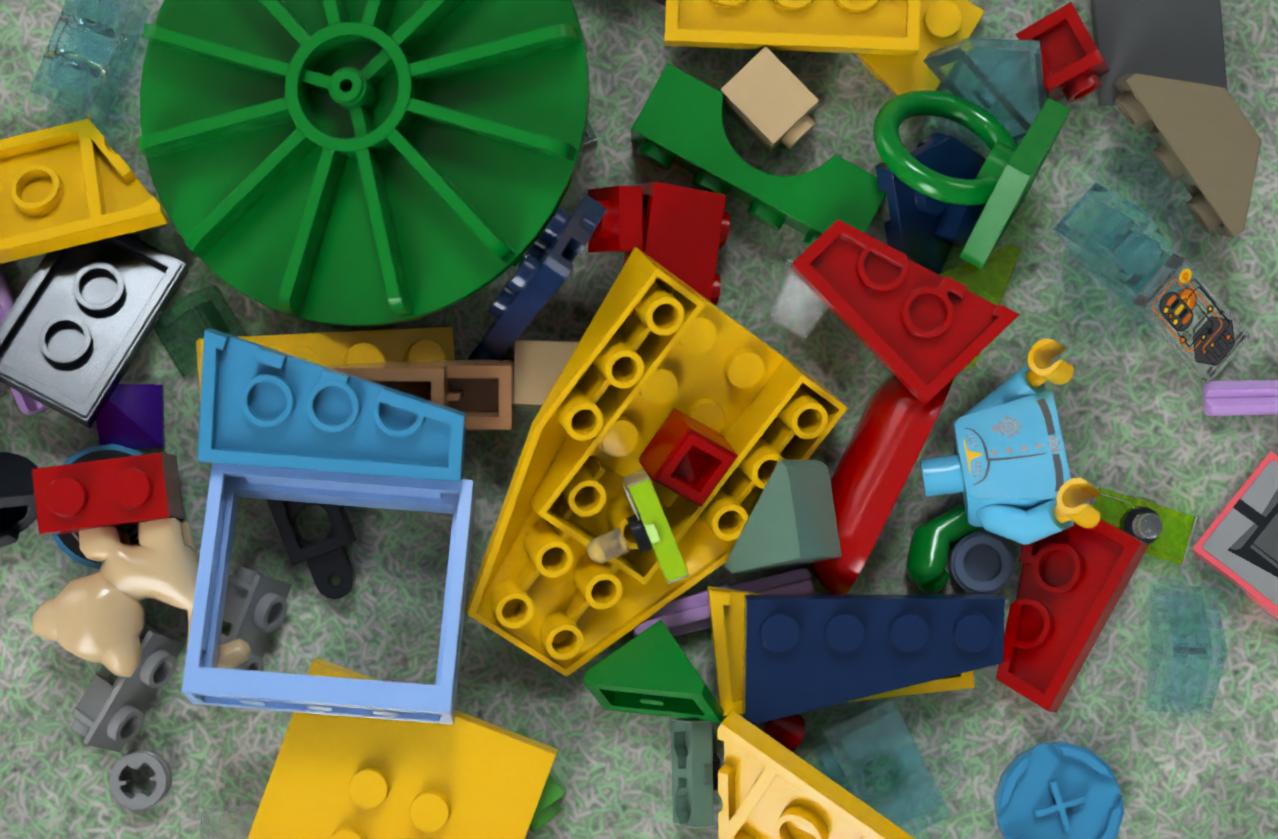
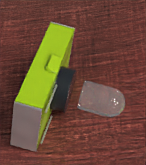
(648, 529)

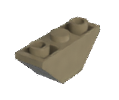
(1200, 141)

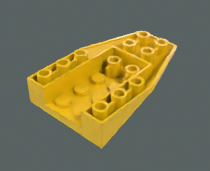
(639, 359)

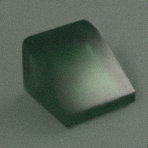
(188, 319)

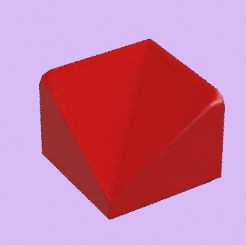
(687, 457)

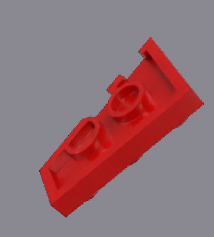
(901, 311)
(1062, 607)

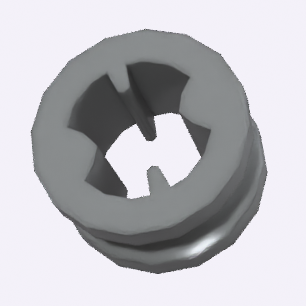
(144, 798)

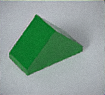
(652, 679)

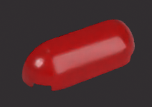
(874, 475)

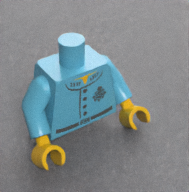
(1015, 459)

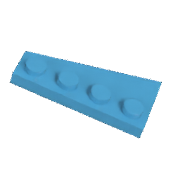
(307, 416)

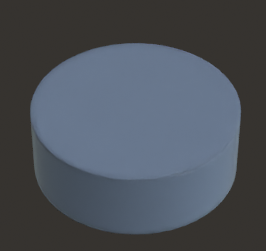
(981, 563)

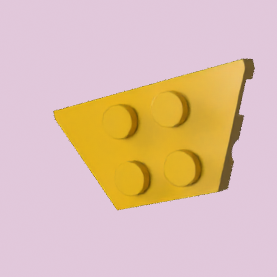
(67, 191)
(781, 796)

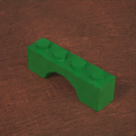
(686, 128)

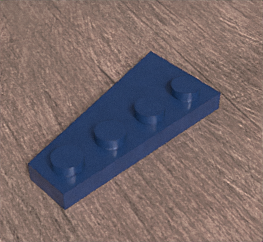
(848, 647)

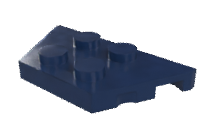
(538, 276)

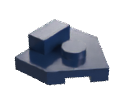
(920, 224)

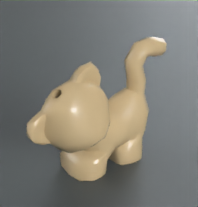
(103, 612)

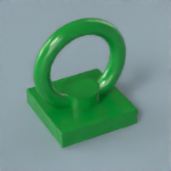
(1003, 177)

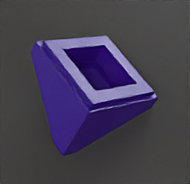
(133, 417)

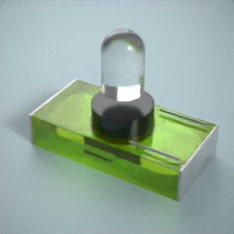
(1162, 528)

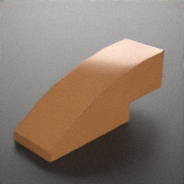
(472, 386)

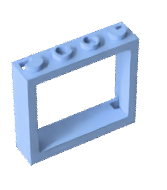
(321, 694)

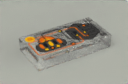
(1191, 318)

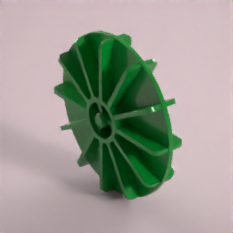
(363, 147)

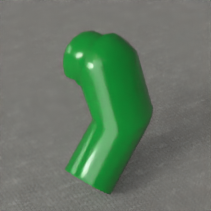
(930, 548)

